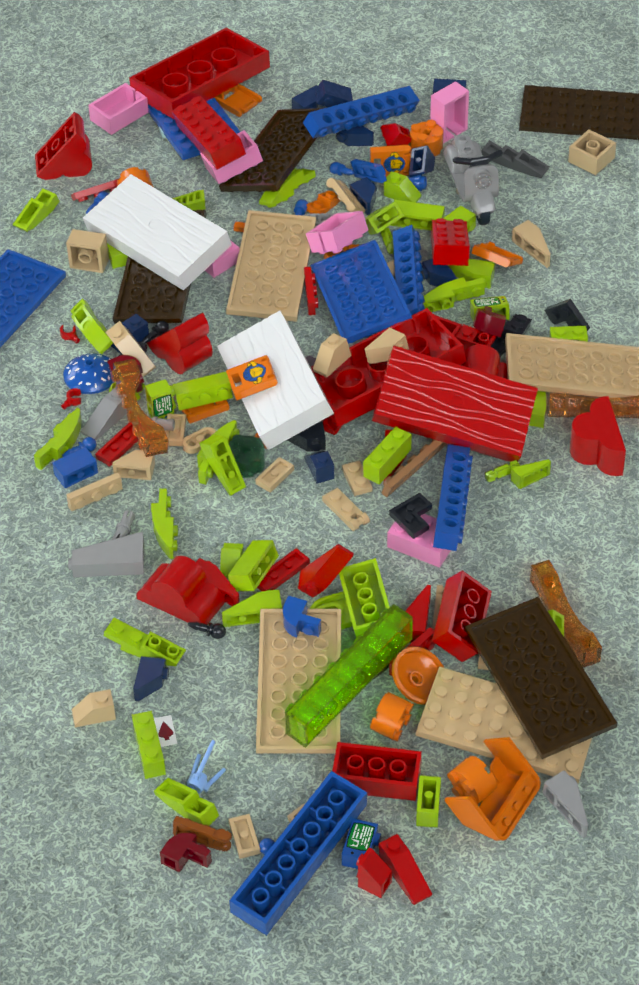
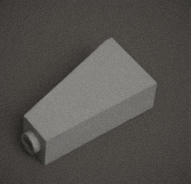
(110, 558)

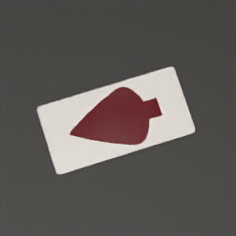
(165, 730)

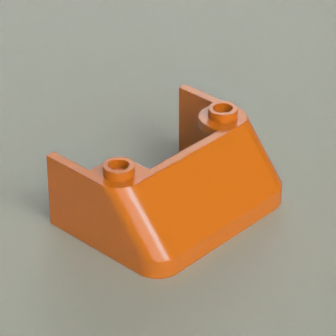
(505, 806)

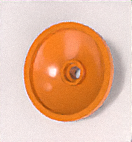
(415, 673)

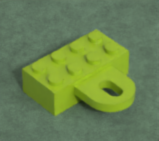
(361, 598)

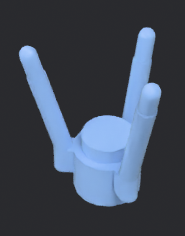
(198, 779)

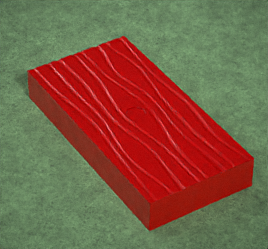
(201, 70)
(356, 383)
(455, 404)

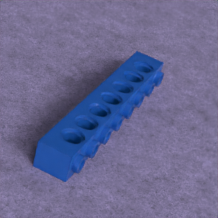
(361, 112)
(408, 267)
(453, 498)

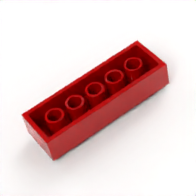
(208, 132)

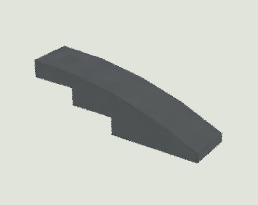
(520, 162)

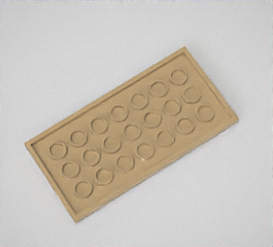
(271, 265)
(573, 366)
(286, 670)
(470, 709)

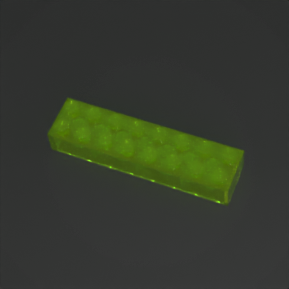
(348, 675)

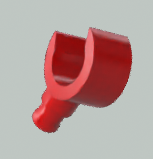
(69, 336)
(72, 401)

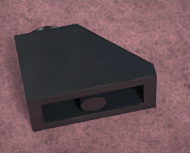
(311, 438)

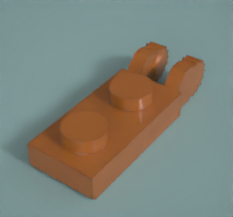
(206, 835)

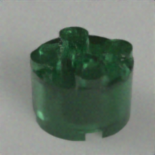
(248, 454)

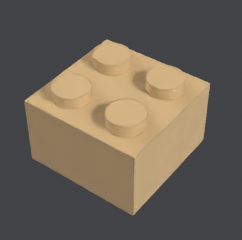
(592, 152)
(87, 251)

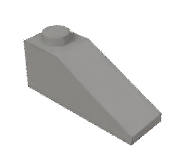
(105, 416)
(566, 798)

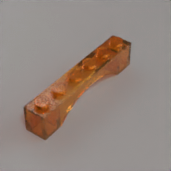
(572, 405)
(150, 435)
(549, 588)

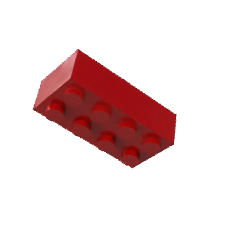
(450, 242)
(461, 605)
(379, 769)

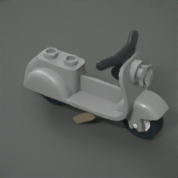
(473, 175)

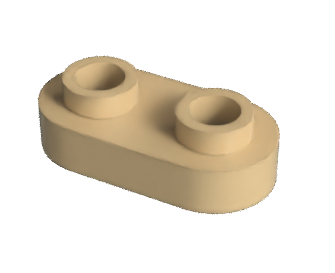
(191, 442)

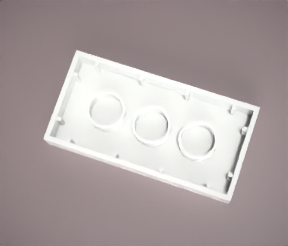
(158, 231)
(296, 399)

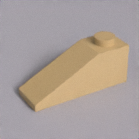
(531, 240)
(129, 346)

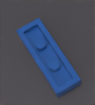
(372, 171)

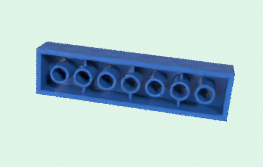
(298, 853)

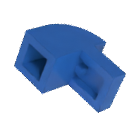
(296, 618)

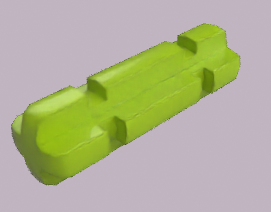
(388, 240)
(500, 471)

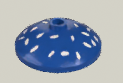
(88, 373)

